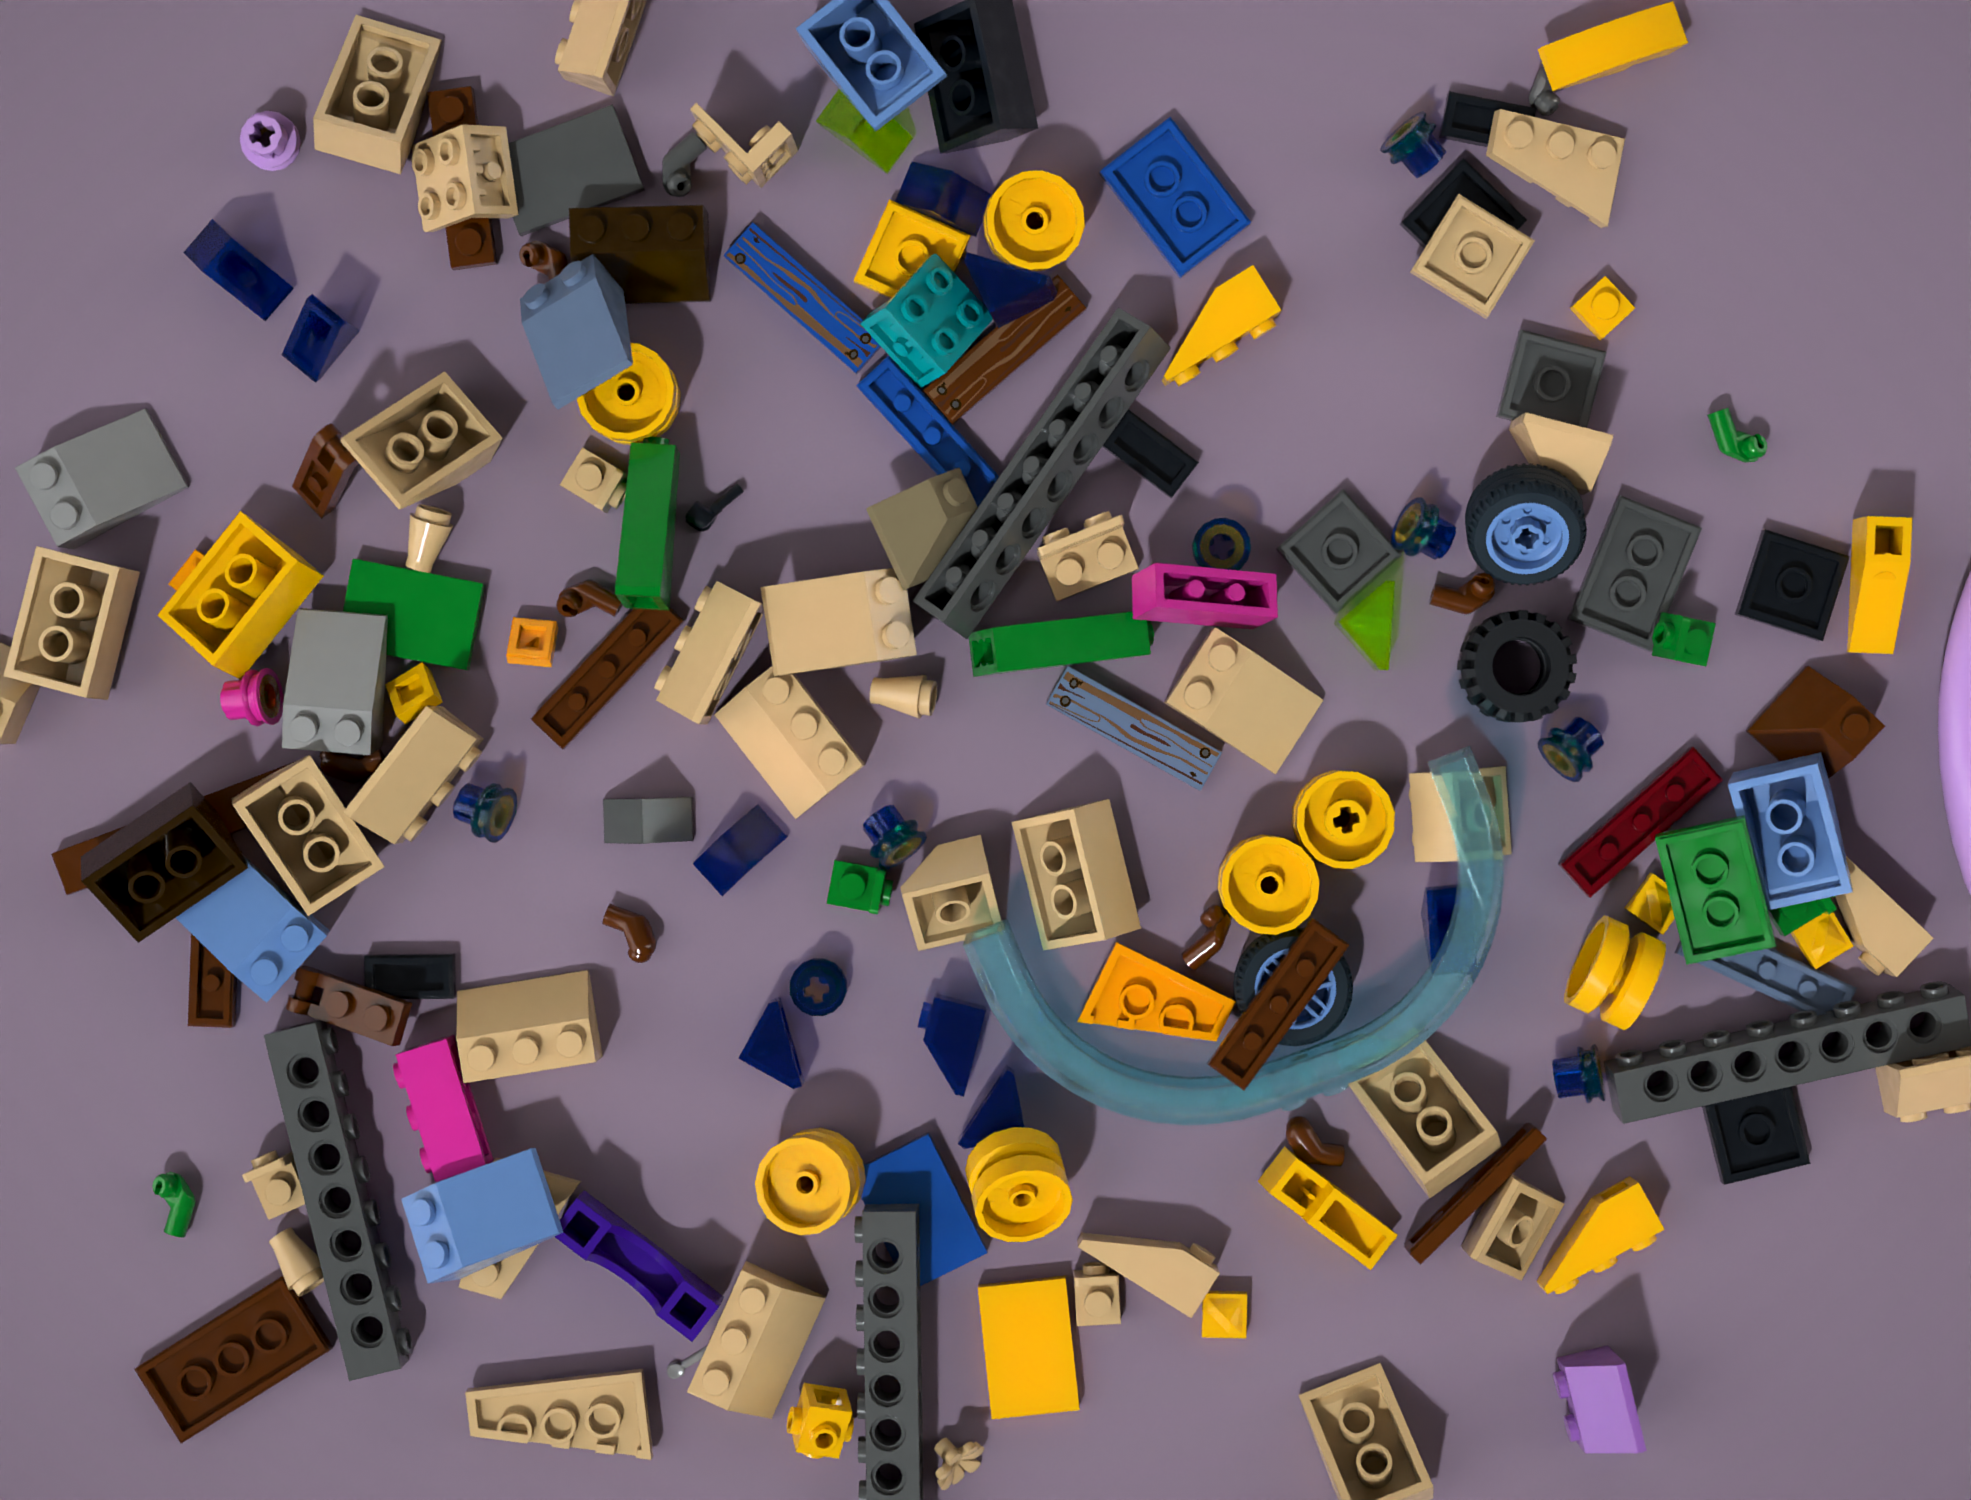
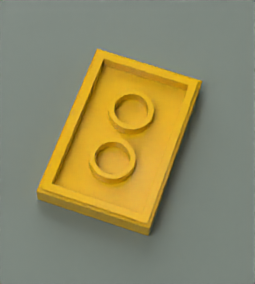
(1028, 1347)

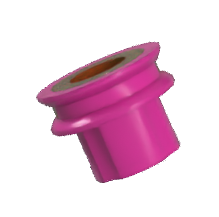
(254, 697)

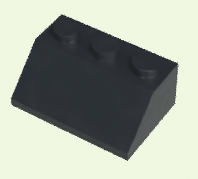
(987, 80)

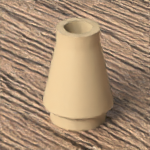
(427, 535)
(905, 694)
(297, 1262)

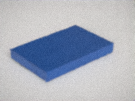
(1175, 197)
(919, 1176)

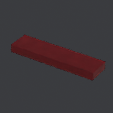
(1639, 820)

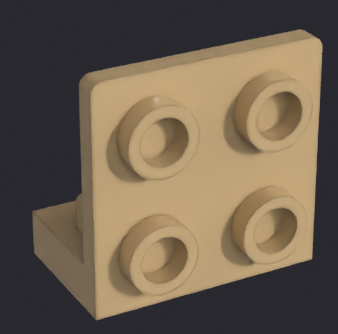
(768, 154)
(464, 176)
(1086, 557)

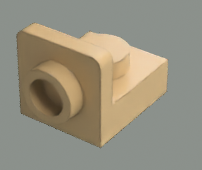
(596, 481)
(276, 1183)
(1097, 1295)

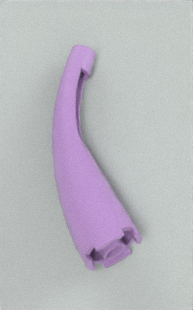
(1955, 732)

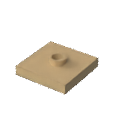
(1472, 256)

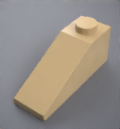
(1880, 926)
(1161, 1267)

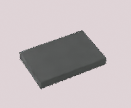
(571, 167)
(1634, 572)

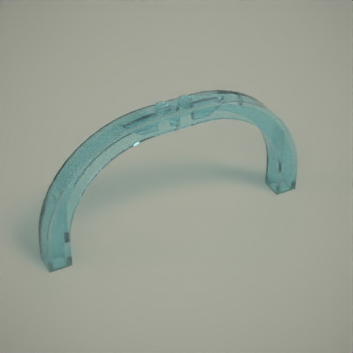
(1297, 1076)

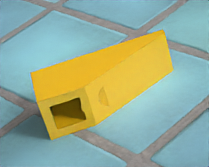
(1231, 313)
(1877, 582)
(1605, 1228)

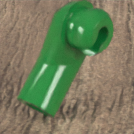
(1734, 442)
(179, 1198)

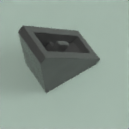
(648, 820)

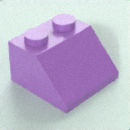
(1599, 1402)

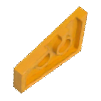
(1154, 998)

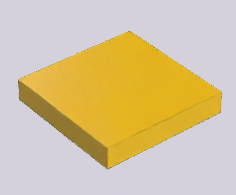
(903, 244)

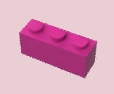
(1204, 596)
(442, 1109)

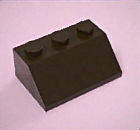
(648, 250)
(162, 862)

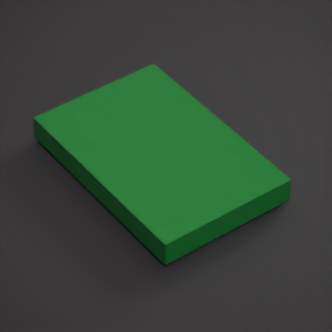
(428, 613)
(1715, 890)

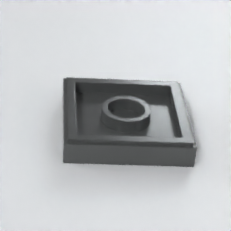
(1551, 379)
(1338, 552)

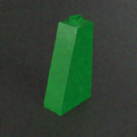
(648, 526)
(1059, 643)

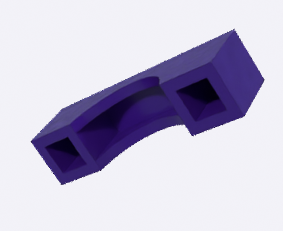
(665, 1283)

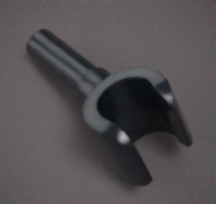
(702, 517)

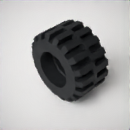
(1554, 659)

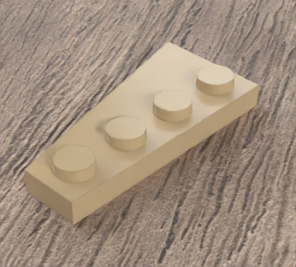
(578, 1412)

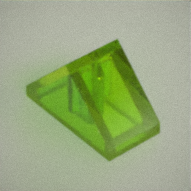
(847, 124)
(1370, 625)

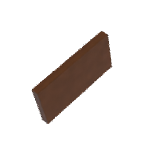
(233, 1358)

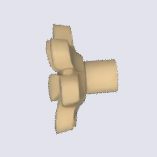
(956, 1461)

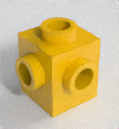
(821, 1421)

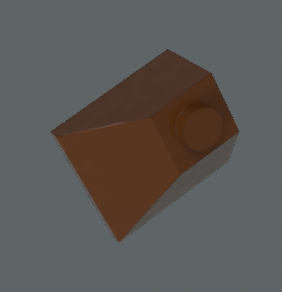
(1815, 718)

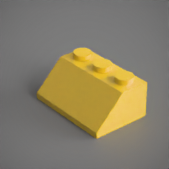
(240, 596)

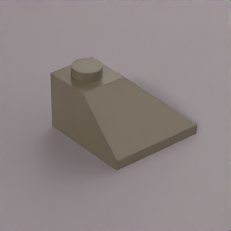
(922, 524)

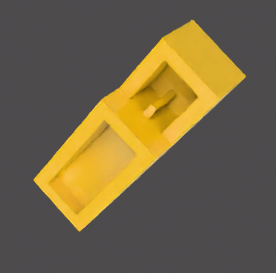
(1613, 46)
(1327, 1208)

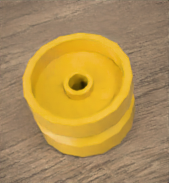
(1053, 203)
(643, 416)
(1368, 825)
(1241, 884)
(1615, 972)
(787, 1175)
(1018, 1184)

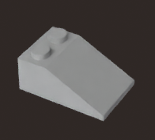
(101, 479)
(336, 682)

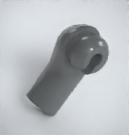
(1542, 96)
(676, 165)

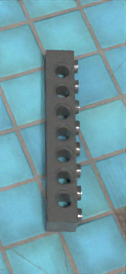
(1042, 473)
(1942, 1030)
(901, 1227)
(362, 1352)

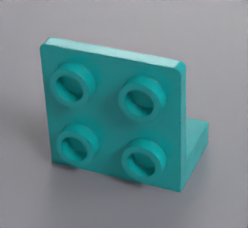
(928, 322)

